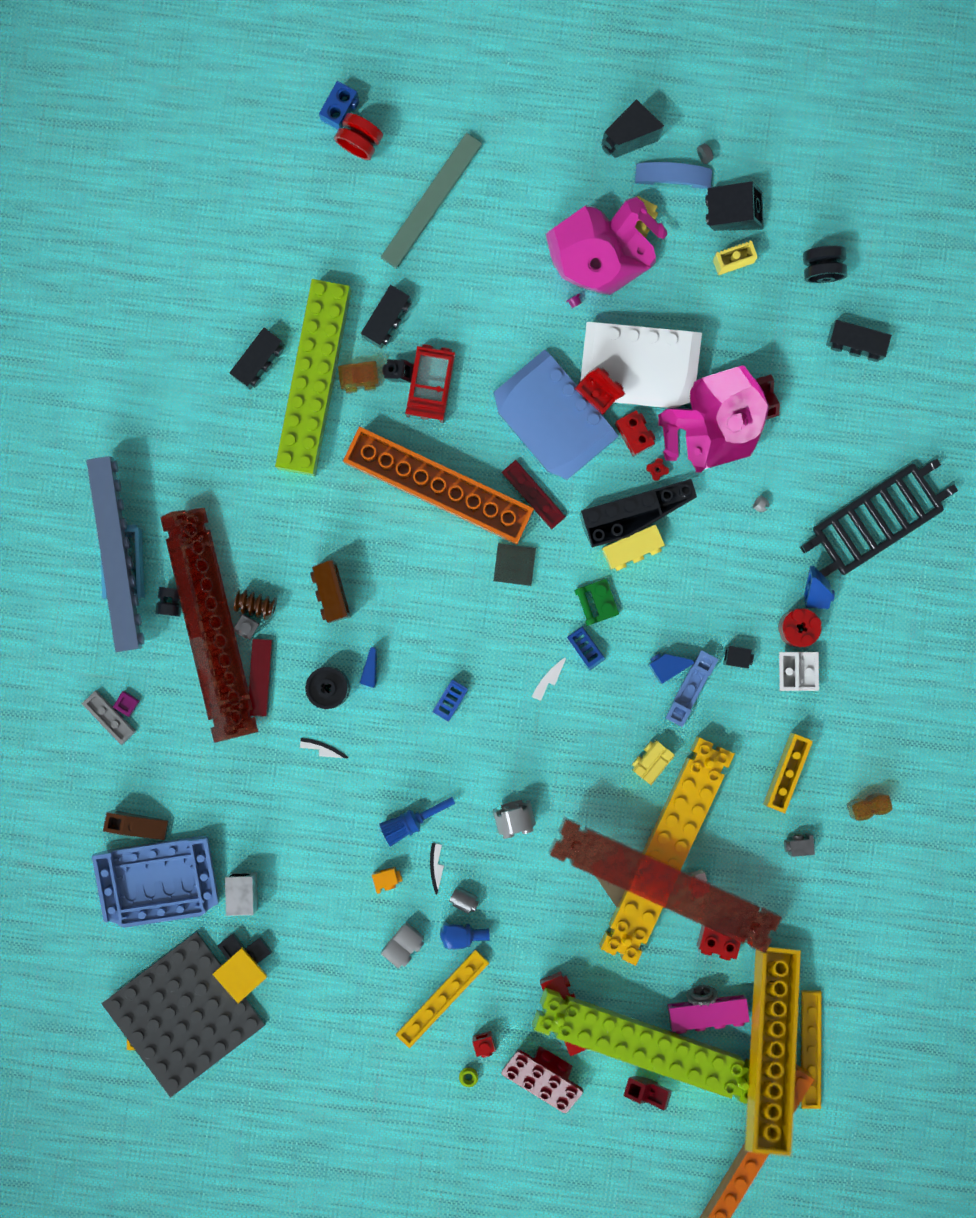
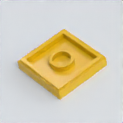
(240, 975)

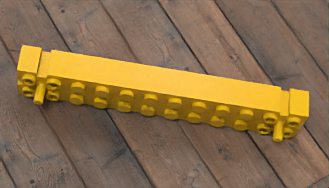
(670, 843)

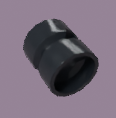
(166, 608)

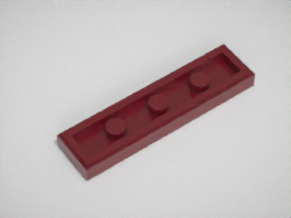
(533, 494)
(260, 676)

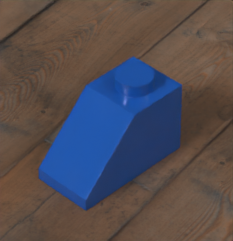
(818, 590)
(668, 666)

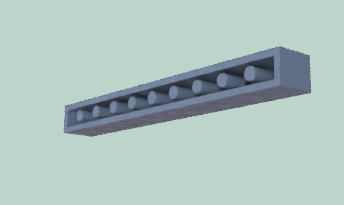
(114, 553)

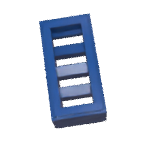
(581, 631)
(369, 673)
(458, 686)

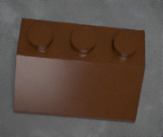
(330, 592)

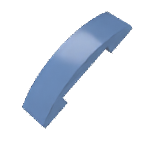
(673, 174)
(691, 688)

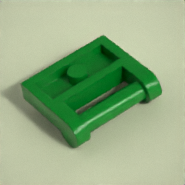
(602, 599)

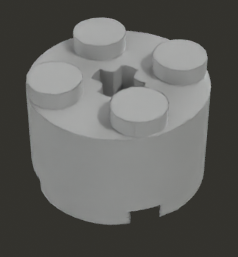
(514, 818)

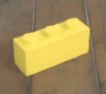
(633, 548)

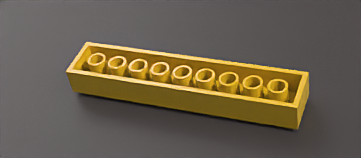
(773, 1052)

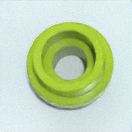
(465, 1082)

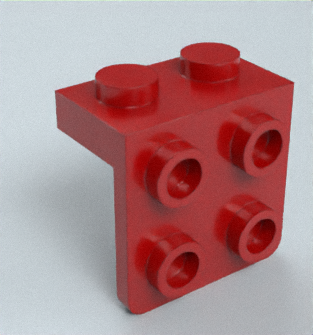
(599, 389)

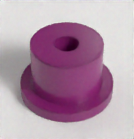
(574, 301)

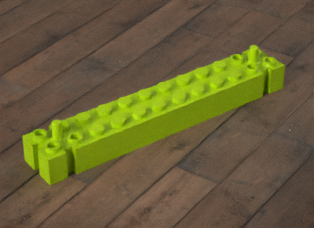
(643, 1045)

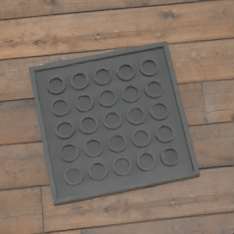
(182, 1015)

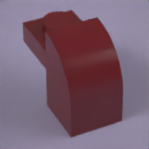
(767, 386)
(647, 1090)

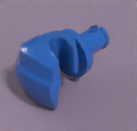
(461, 937)

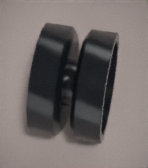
(825, 264)
(316, 689)

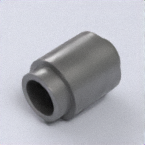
(464, 900)

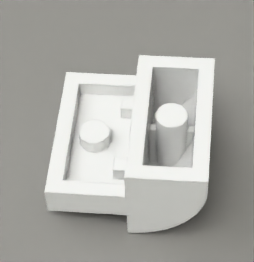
(799, 671)

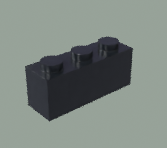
(386, 317)
(858, 340)
(257, 359)

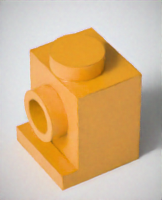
(386, 879)

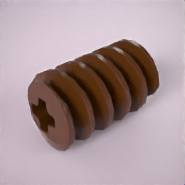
(253, 604)

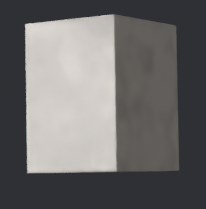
(241, 894)

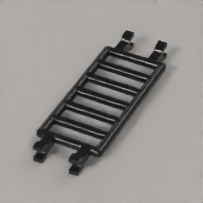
(891, 538)

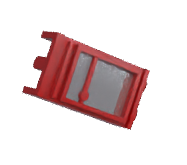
(430, 383)

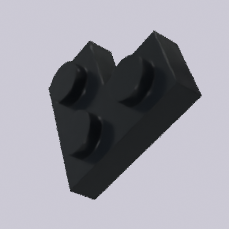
(257, 950)

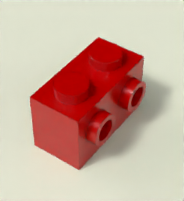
(635, 433)
(717, 943)

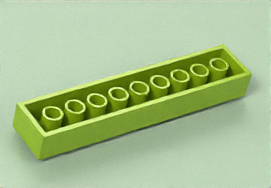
(313, 377)

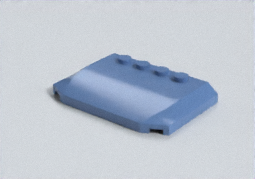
(553, 417)
(156, 881)

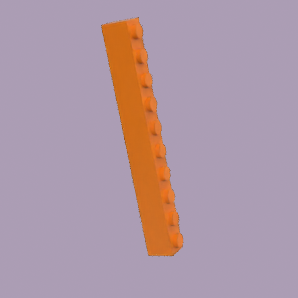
(748, 1164)

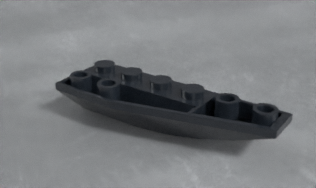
(631, 514)

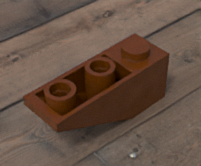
(135, 825)

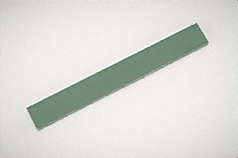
(431, 200)

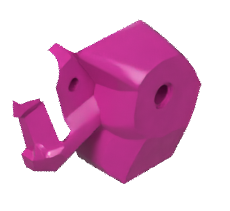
(603, 252)
(723, 419)

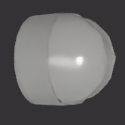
(760, 503)

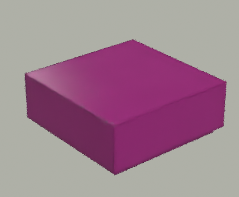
(126, 703)

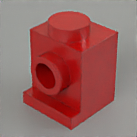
(484, 1044)

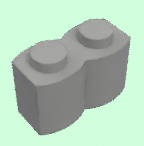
(402, 945)

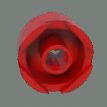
(810, 623)

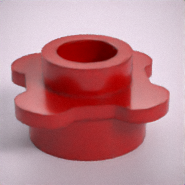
(662, 469)

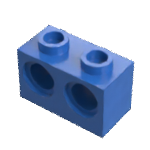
(334, 104)

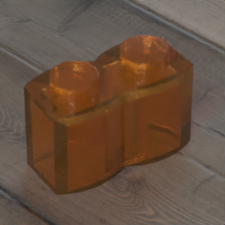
(359, 376)
(863, 809)

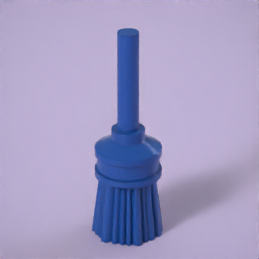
(409, 822)

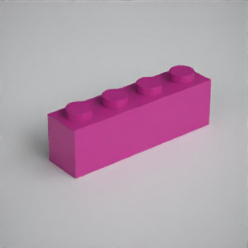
(723, 1012)

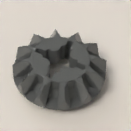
(695, 996)

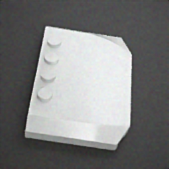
(650, 363)

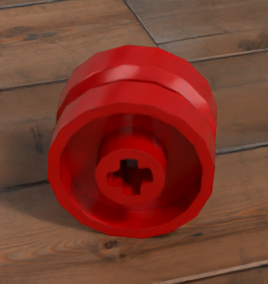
(358, 136)

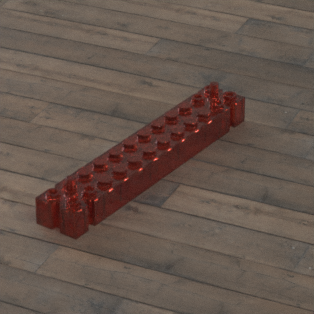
(209, 624)
(665, 885)

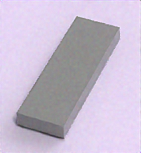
(108, 717)

